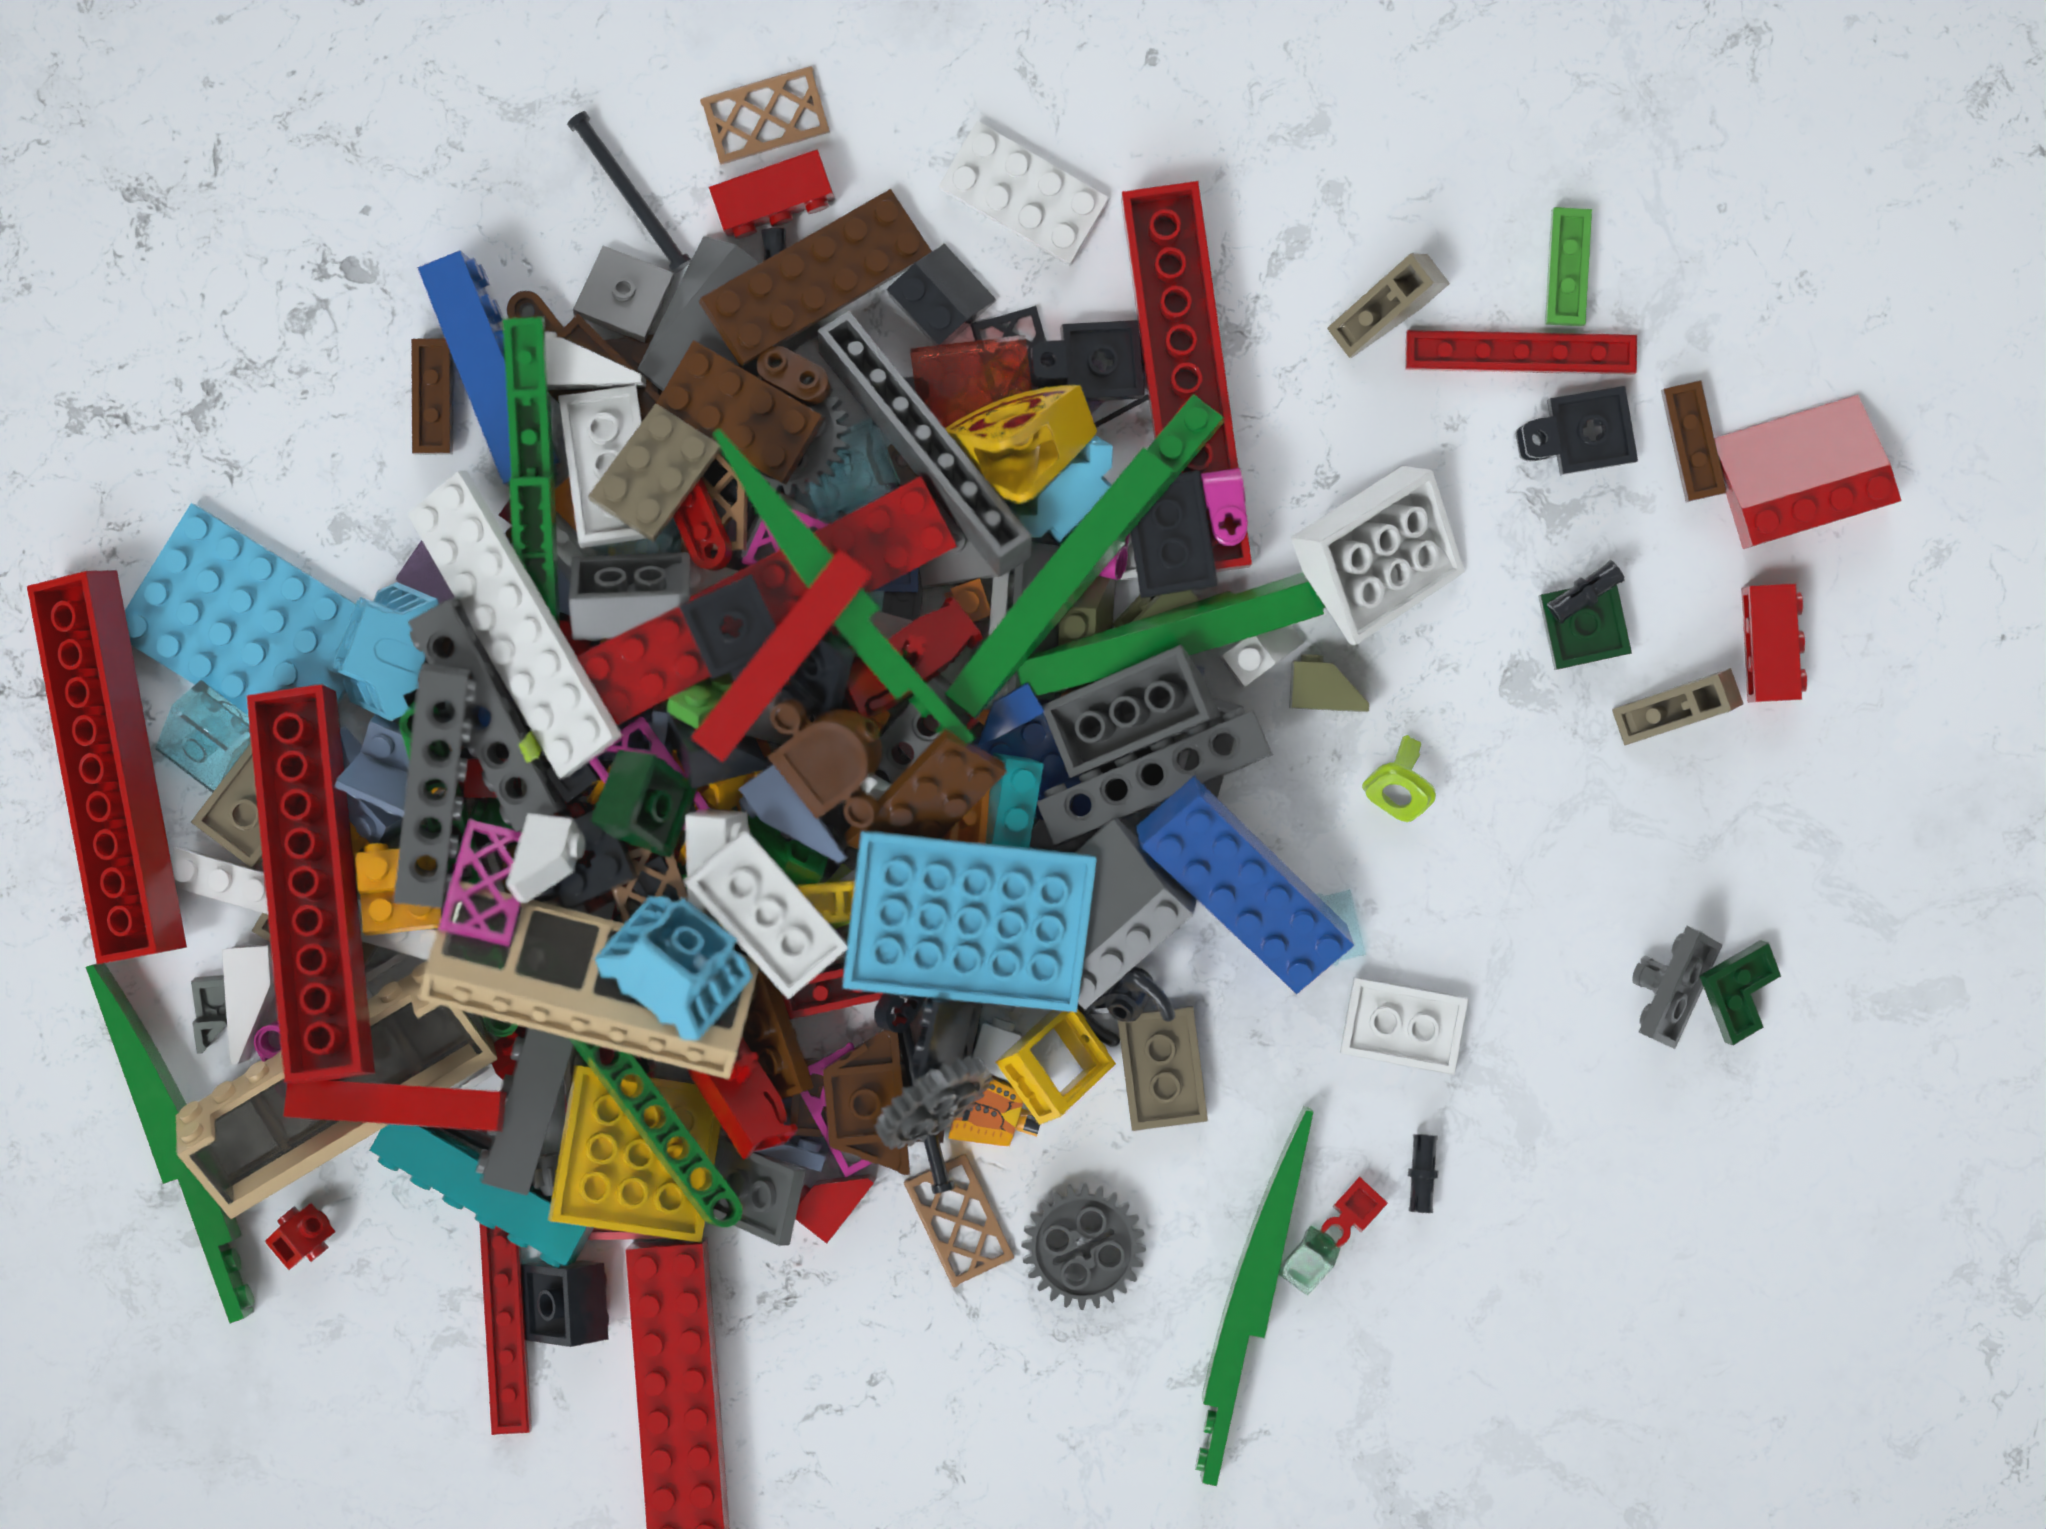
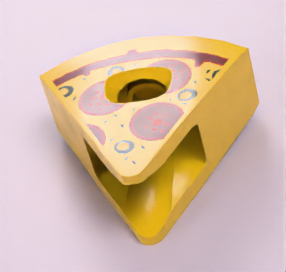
(1025, 438)

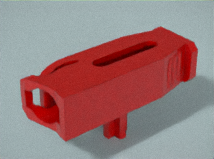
(926, 645)
(746, 1104)

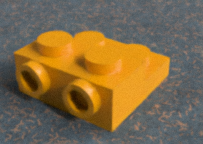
(376, 886)

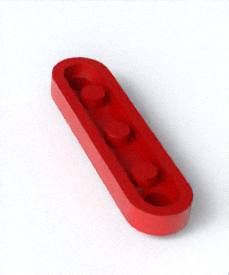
(703, 529)

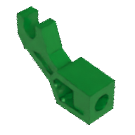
(795, 859)

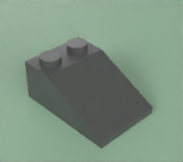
(625, 591)

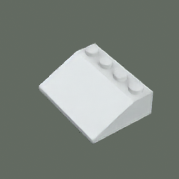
(1380, 552)

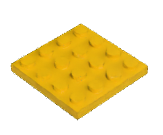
(611, 1174)

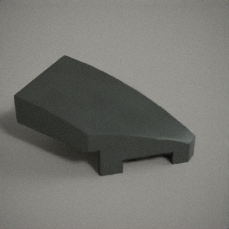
(209, 1009)

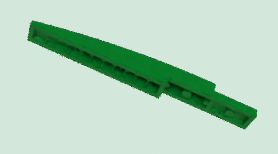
(531, 456)
(1083, 556)
(809, 559)
(1195, 626)
(157, 1105)
(1250, 1297)

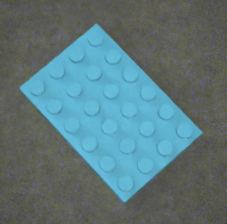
(236, 614)
(968, 921)

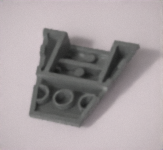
(686, 321)

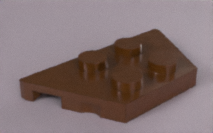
(857, 1092)

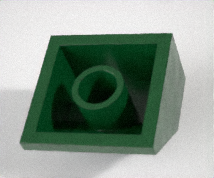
(644, 802)

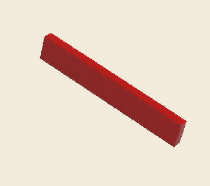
(1521, 352)
(781, 655)
(396, 1105)
(505, 1333)

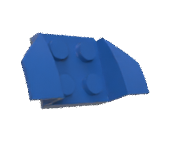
(1021, 729)

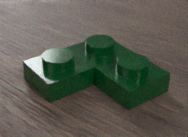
(1731, 986)

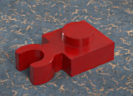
(1356, 1208)

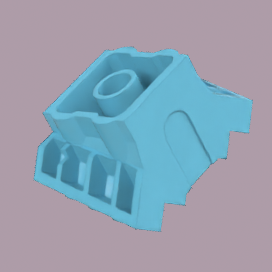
(1068, 495)
(378, 651)
(676, 964)

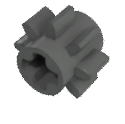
(545, 1173)

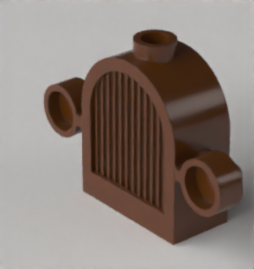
(828, 759)

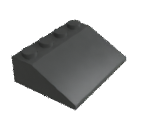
(1130, 908)

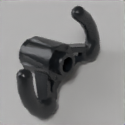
(1126, 1003)

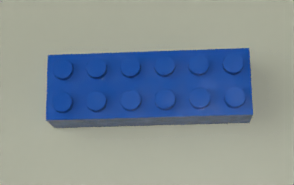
(476, 344)
(1244, 885)

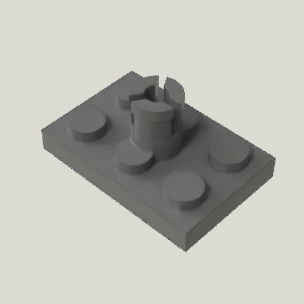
(1675, 985)
(765, 1188)

